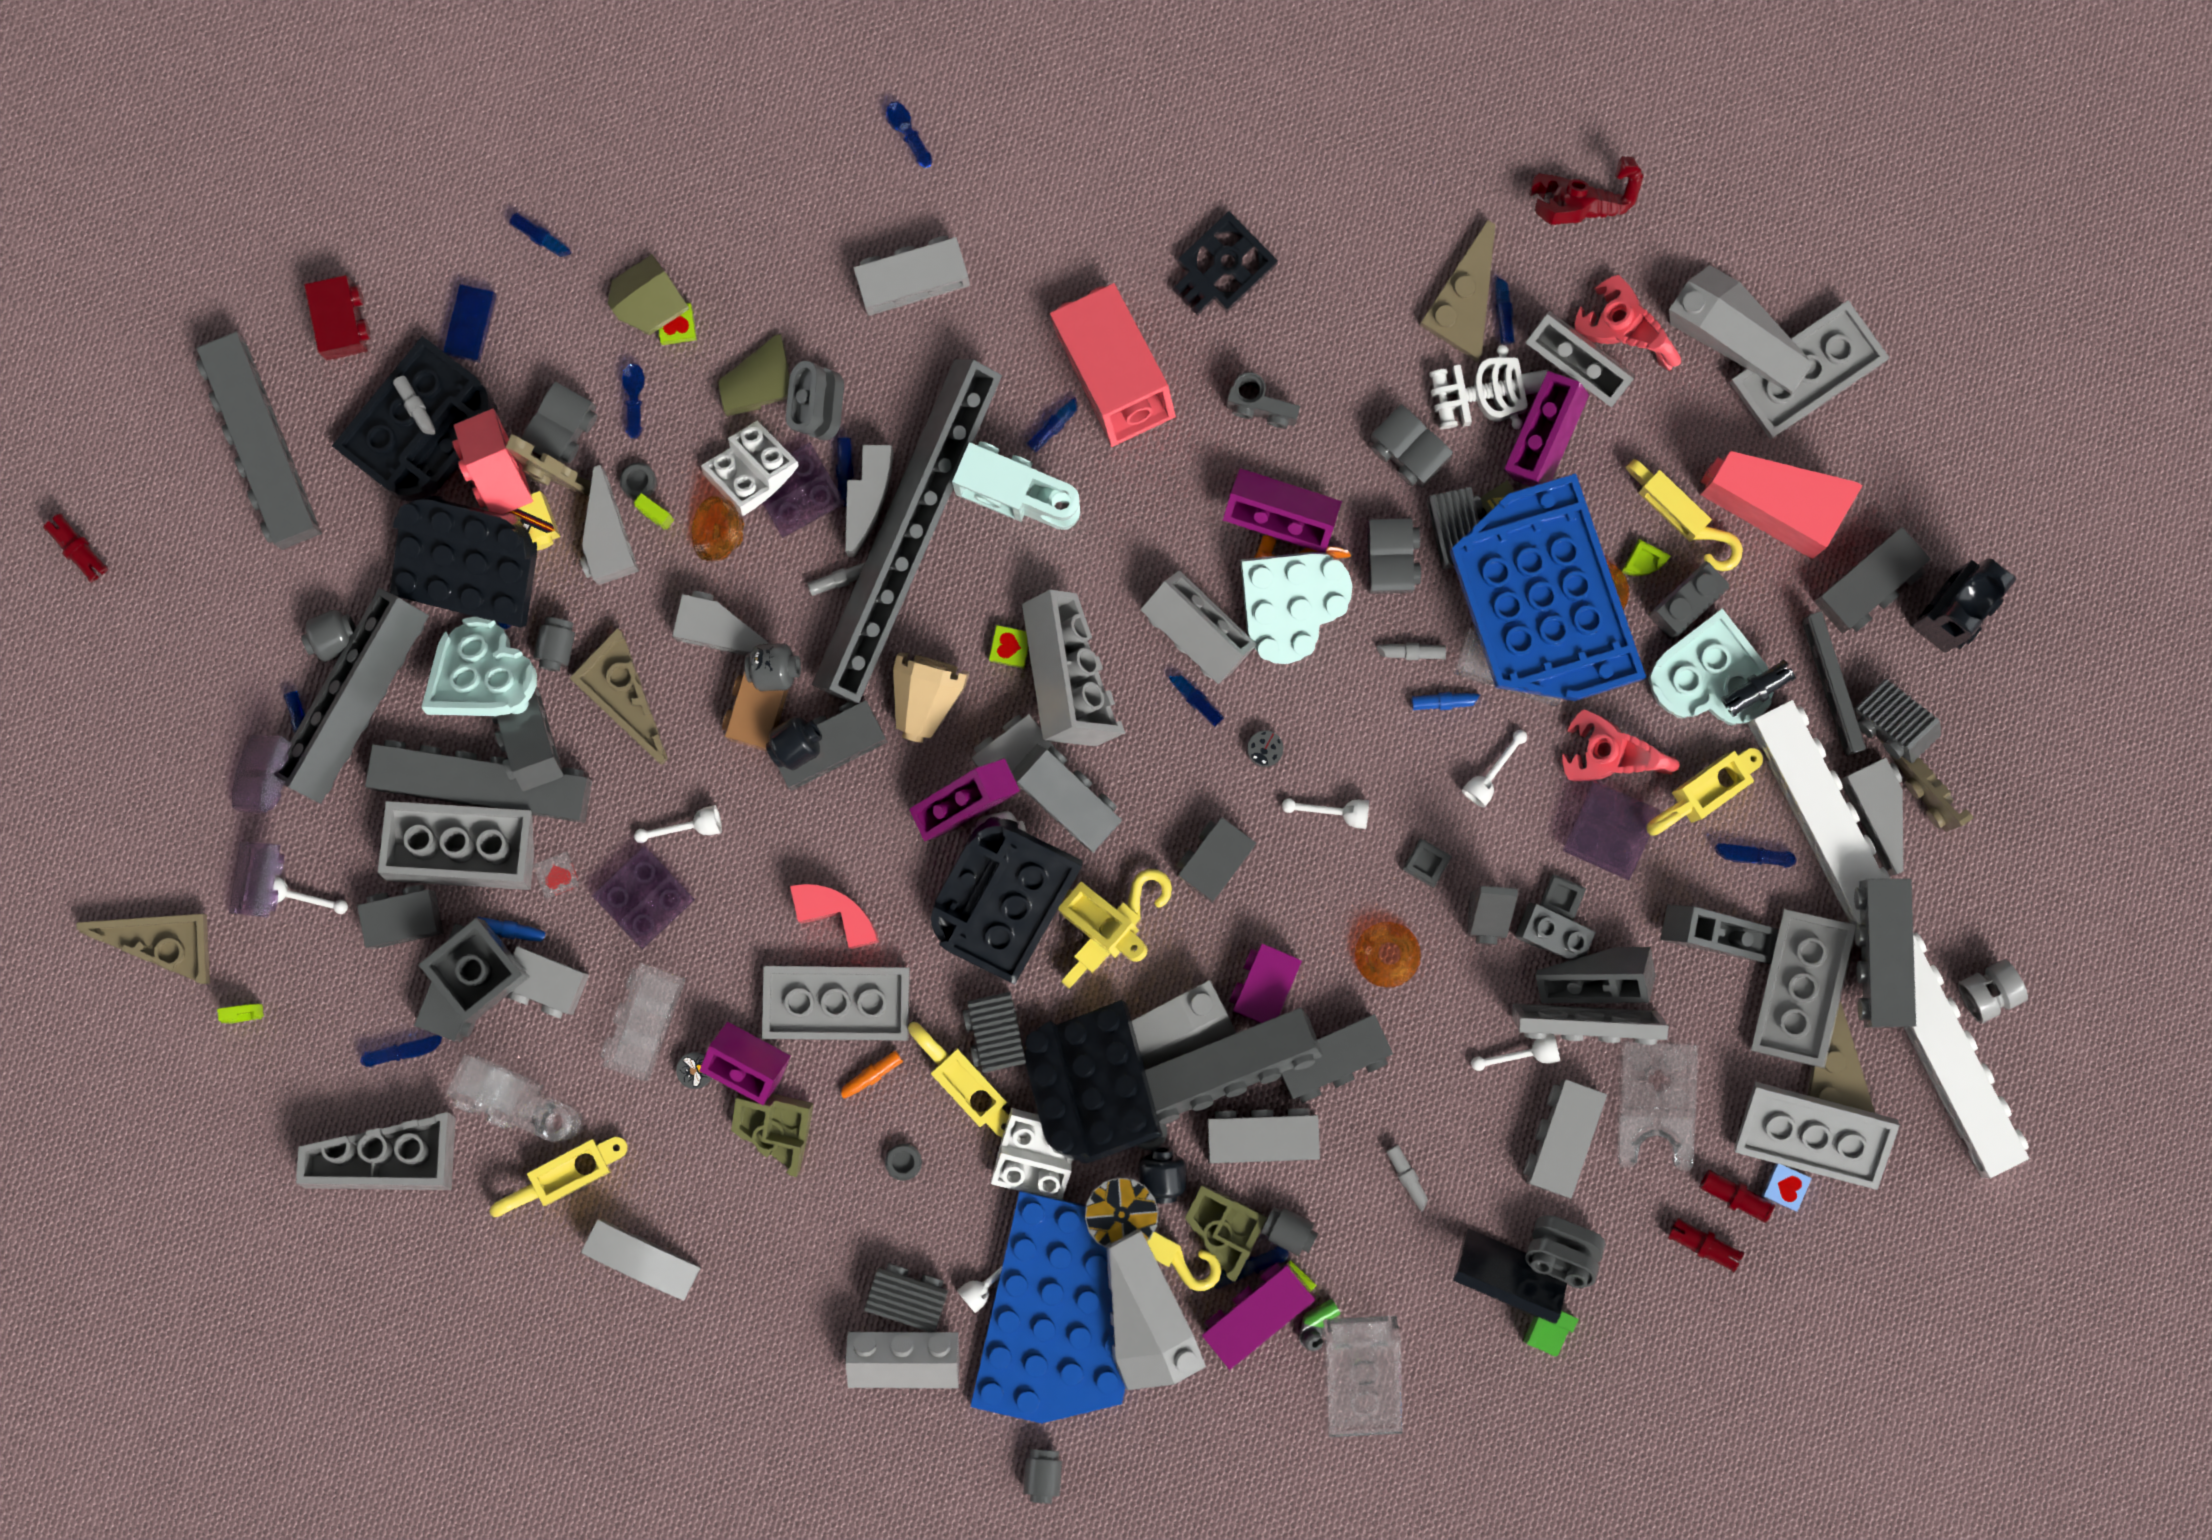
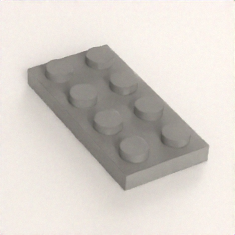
(1840, 355)
(1804, 988)
(835, 1003)
(1577, 1022)
(1816, 1135)

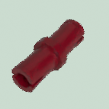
(75, 547)
(1737, 1196)
(1706, 1245)

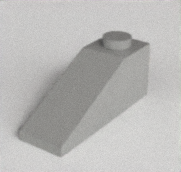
(605, 538)
(712, 626)
(1879, 805)

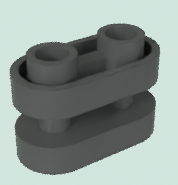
(814, 400)
(1565, 1251)

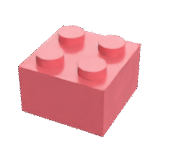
(489, 465)

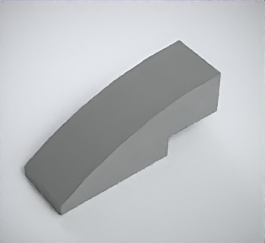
(867, 496)
(640, 1259)

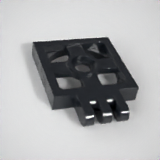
(1203, 284)

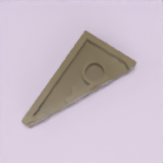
(1461, 306)
(546, 468)
(616, 688)
(1936, 796)
(168, 941)
(1842, 1077)

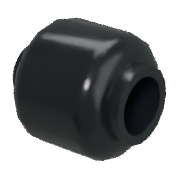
(794, 743)
(1163, 1174)

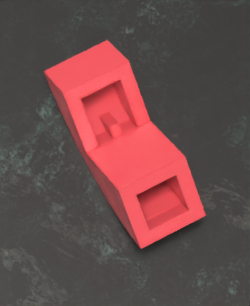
(821, 902)

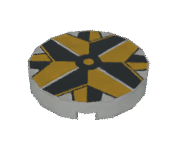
(1119, 1209)

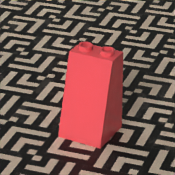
(1113, 364)
(1781, 499)

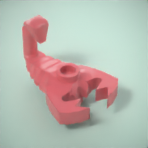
(1627, 323)
(1612, 752)

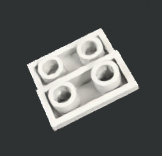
(750, 468)
(1027, 1159)

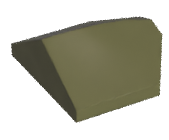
(645, 297)

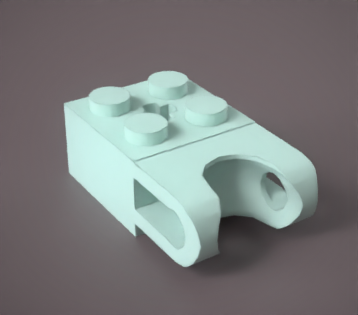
(1014, 487)

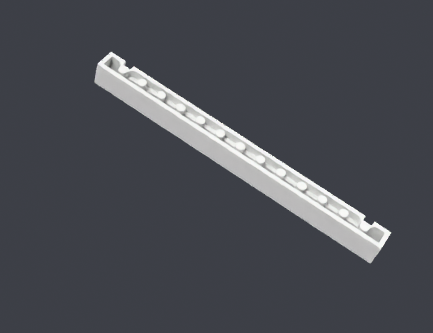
(1846, 860)

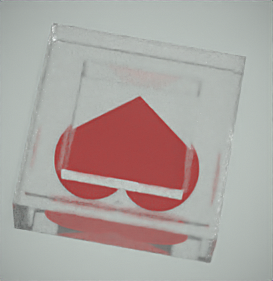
(556, 875)

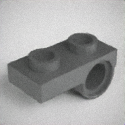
(1277, 412)
(1554, 933)

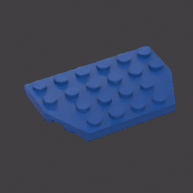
(1546, 596)
(1050, 1319)

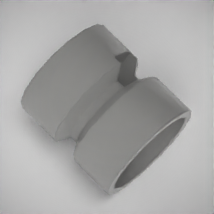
(2004, 986)

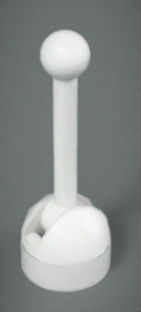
(1480, 788)
(1354, 813)
(705, 821)
(339, 906)
(1543, 1050)
(976, 1292)

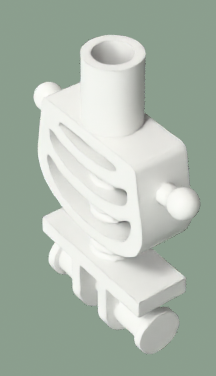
(1521, 385)

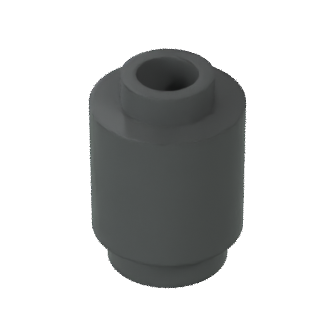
(554, 644)
(1290, 1231)
(1042, 1475)

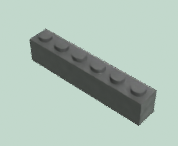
(258, 440)
(351, 695)
(473, 782)
(1233, 1065)

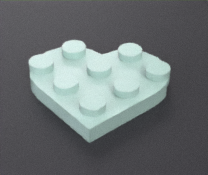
(1290, 600)
(1704, 669)
(478, 673)

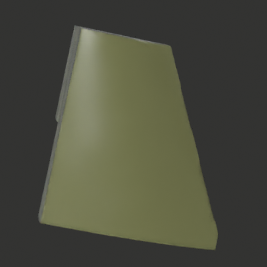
(757, 380)
(775, 1128)
(1225, 1228)

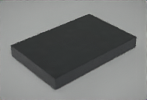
(1506, 1276)

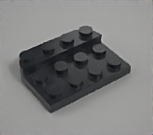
(387, 439)
(464, 560)
(1001, 897)
(1091, 1084)

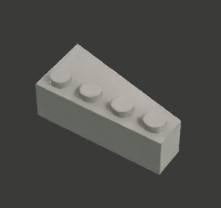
(1066, 672)
(389, 1158)

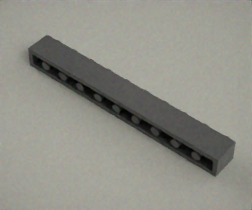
(906, 530)

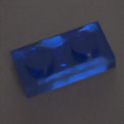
(469, 323)

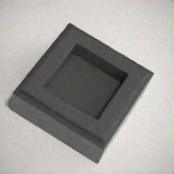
(1426, 863)
(1562, 897)

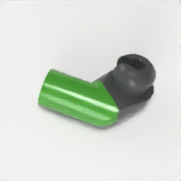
(1312, 1325)

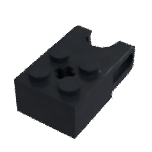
(1963, 604)

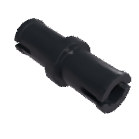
(1758, 688)

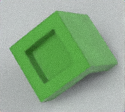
(1550, 1336)

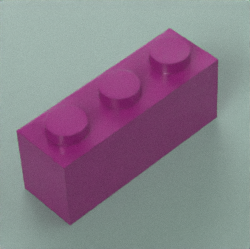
(1547, 430)
(1282, 510)
(964, 799)
(1257, 1314)

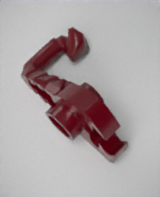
(1577, 200)

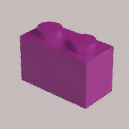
(1266, 985)
(745, 1063)

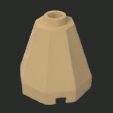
(924, 694)

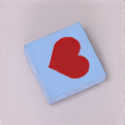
(1786, 1187)

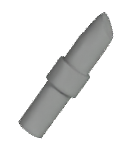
(414, 405)
(837, 579)
(1412, 651)
(1407, 1176)

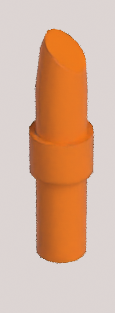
(871, 1074)

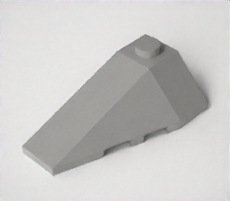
(1733, 323)
(1182, 1026)
(1149, 1328)

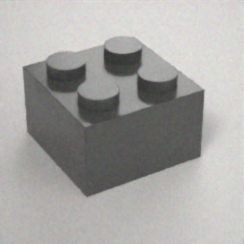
(474, 970)

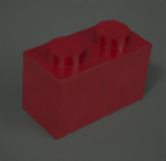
(337, 317)

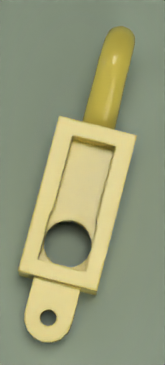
(1683, 513)
(1705, 793)
(1091, 912)
(1092, 954)
(961, 1080)
(560, 1176)
(1170, 1252)

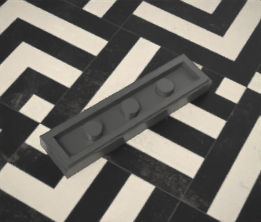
(1833, 684)

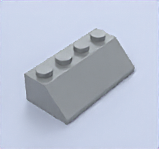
(457, 845)

